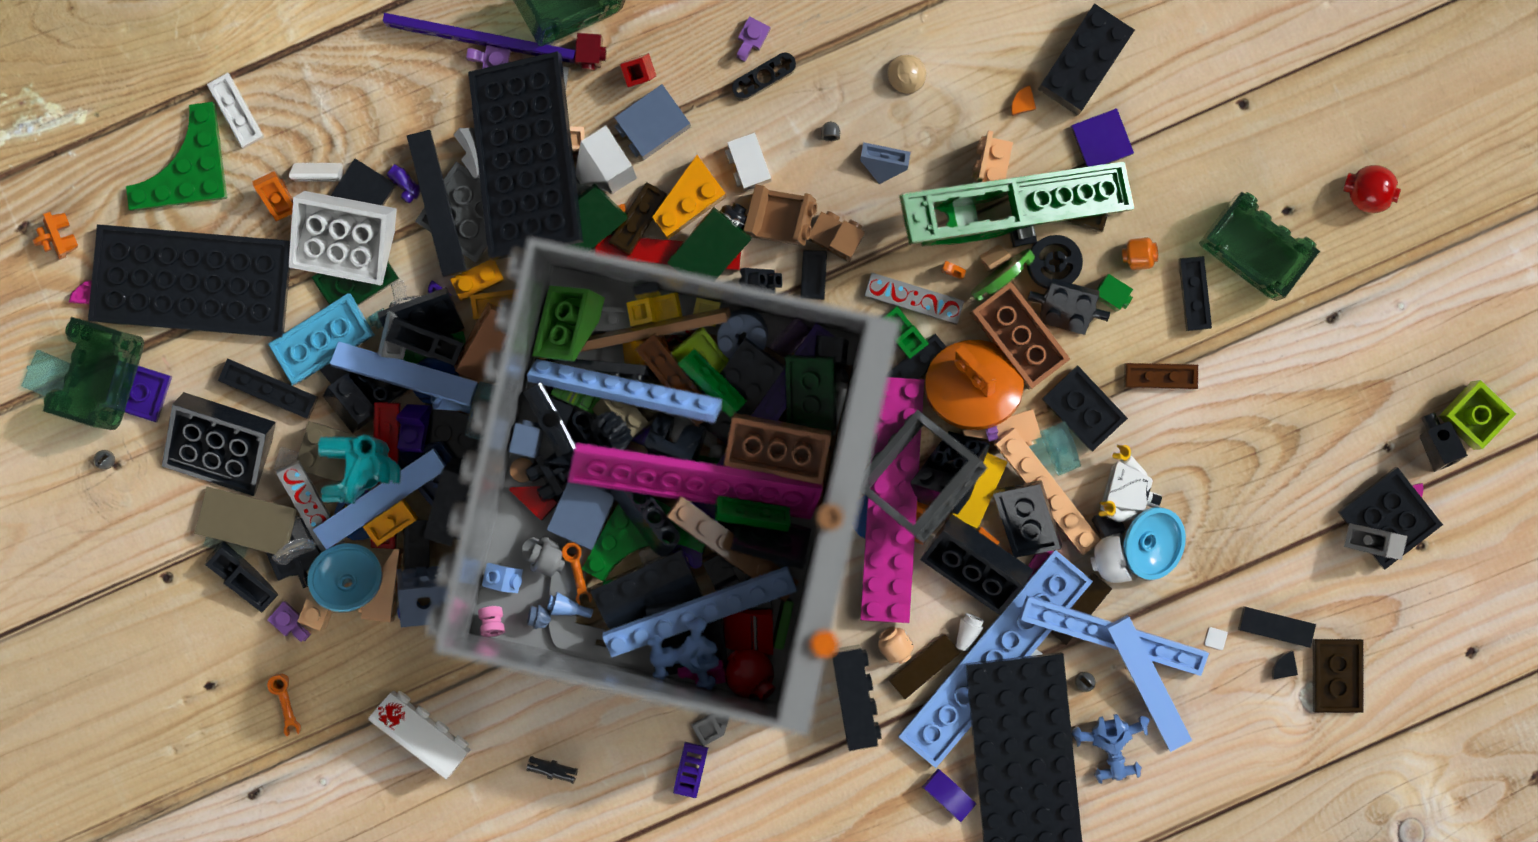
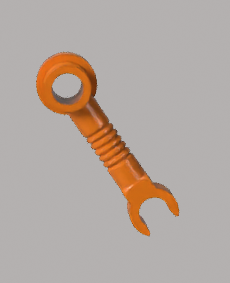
(576, 569)
(281, 691)

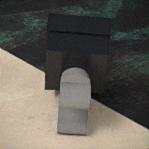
(1023, 236)

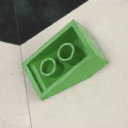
(567, 322)

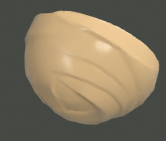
(907, 74)

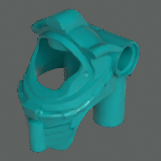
(363, 466)

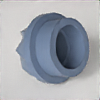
(538, 617)

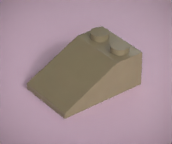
(309, 454)

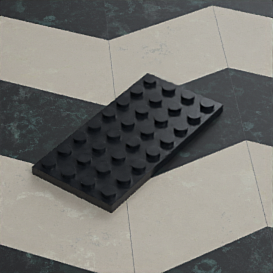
(525, 154)
(189, 281)
(1024, 749)

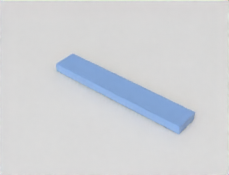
(404, 374)
(379, 499)
(1148, 683)

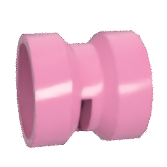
(491, 621)

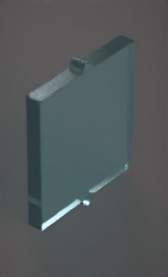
(45, 373)

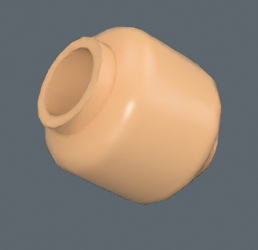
(895, 645)

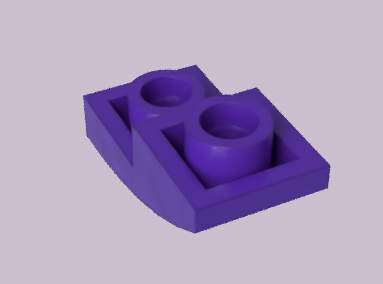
(949, 795)

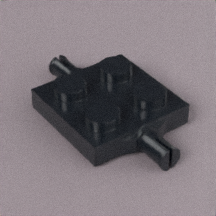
(1068, 306)
(297, 566)

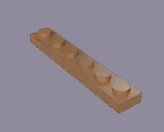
(718, 539)

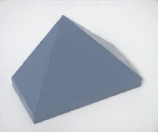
(884, 161)

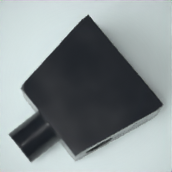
(1442, 451)

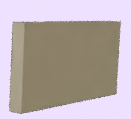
(245, 520)

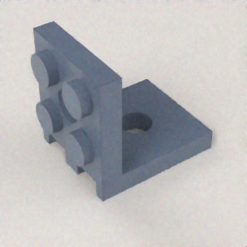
(416, 584)

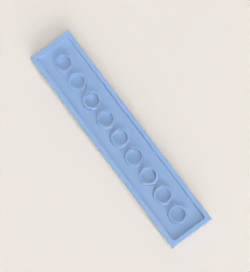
(947, 712)

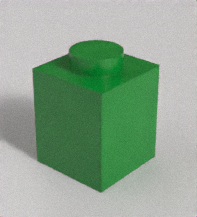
(1114, 293)

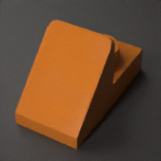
(274, 195)

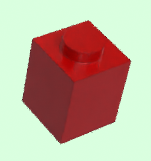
(638, 70)

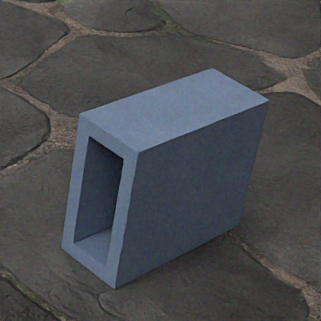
(651, 122)
(581, 513)

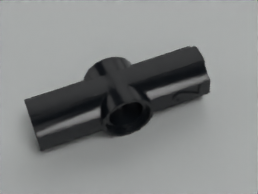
(558, 434)

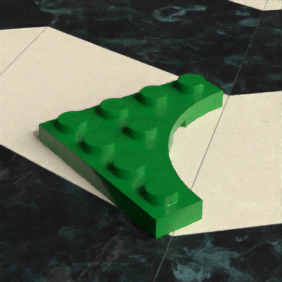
(195, 171)
(622, 538)

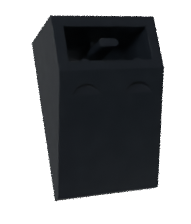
(355, 396)
(943, 467)

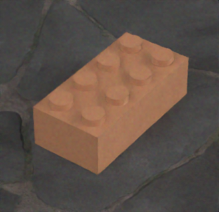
(1020, 335)
(777, 448)

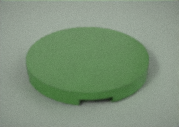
(1003, 274)

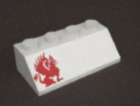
(420, 734)

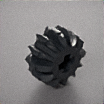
(611, 431)

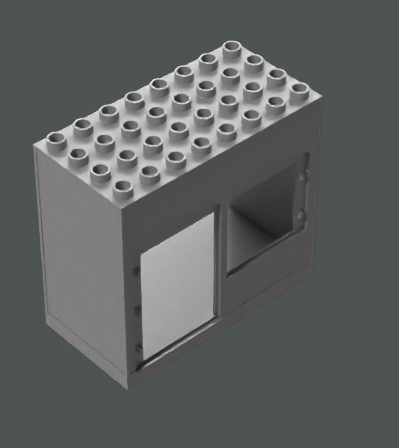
(498, 523)

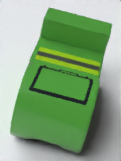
(580, 400)

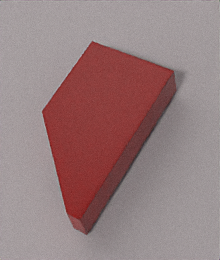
(531, 499)

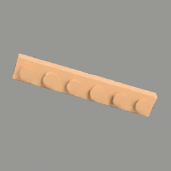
(1063, 510)

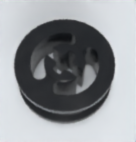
(1074, 260)

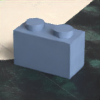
(527, 439)

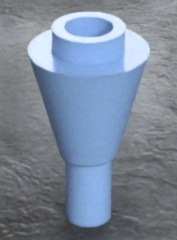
(442, 404)
(562, 605)

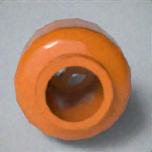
(1140, 253)

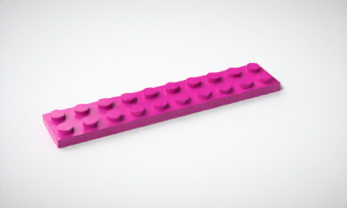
(688, 479)
(887, 543)

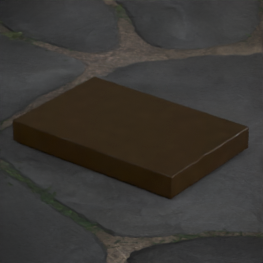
(1338, 676)

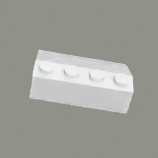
(341, 237)

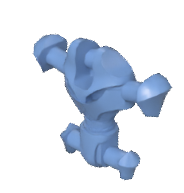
(694, 654)
(1112, 737)

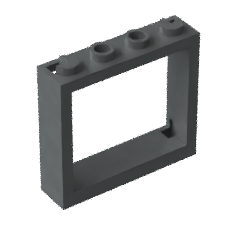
(948, 497)

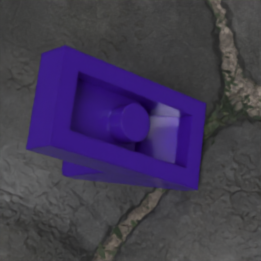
(414, 427)

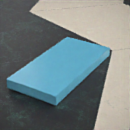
(314, 341)

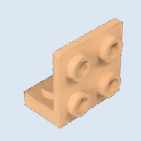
(993, 159)

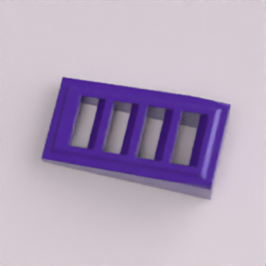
(687, 790)

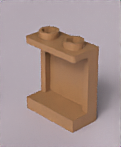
(780, 216)

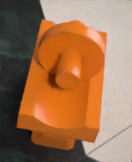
(53, 224)

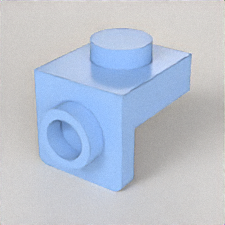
(502, 578)

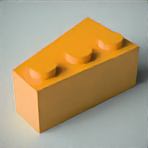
(689, 199)

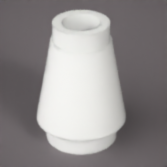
(969, 630)

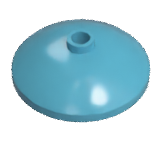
(1154, 543)
(340, 566)

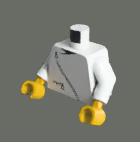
(1127, 489)

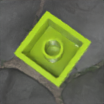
(1477, 414)

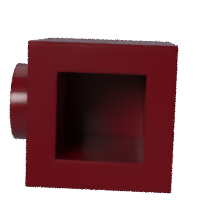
(589, 51)

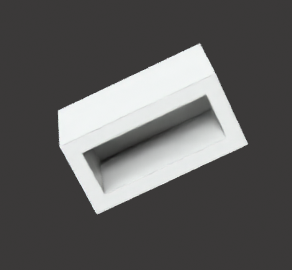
(748, 161)

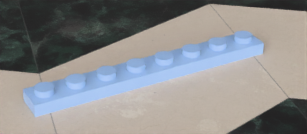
(625, 390)
(709, 607)
(1094, 630)

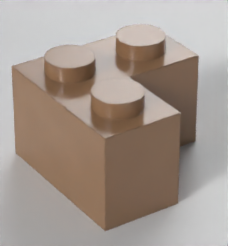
(837, 236)

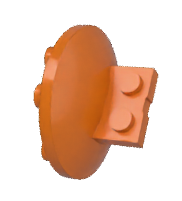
(973, 385)

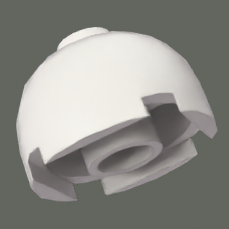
(1110, 559)

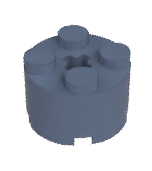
(742, 321)

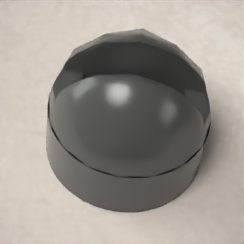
(830, 131)
(107, 463)
(1081, 686)

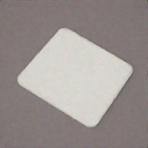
(1216, 638)

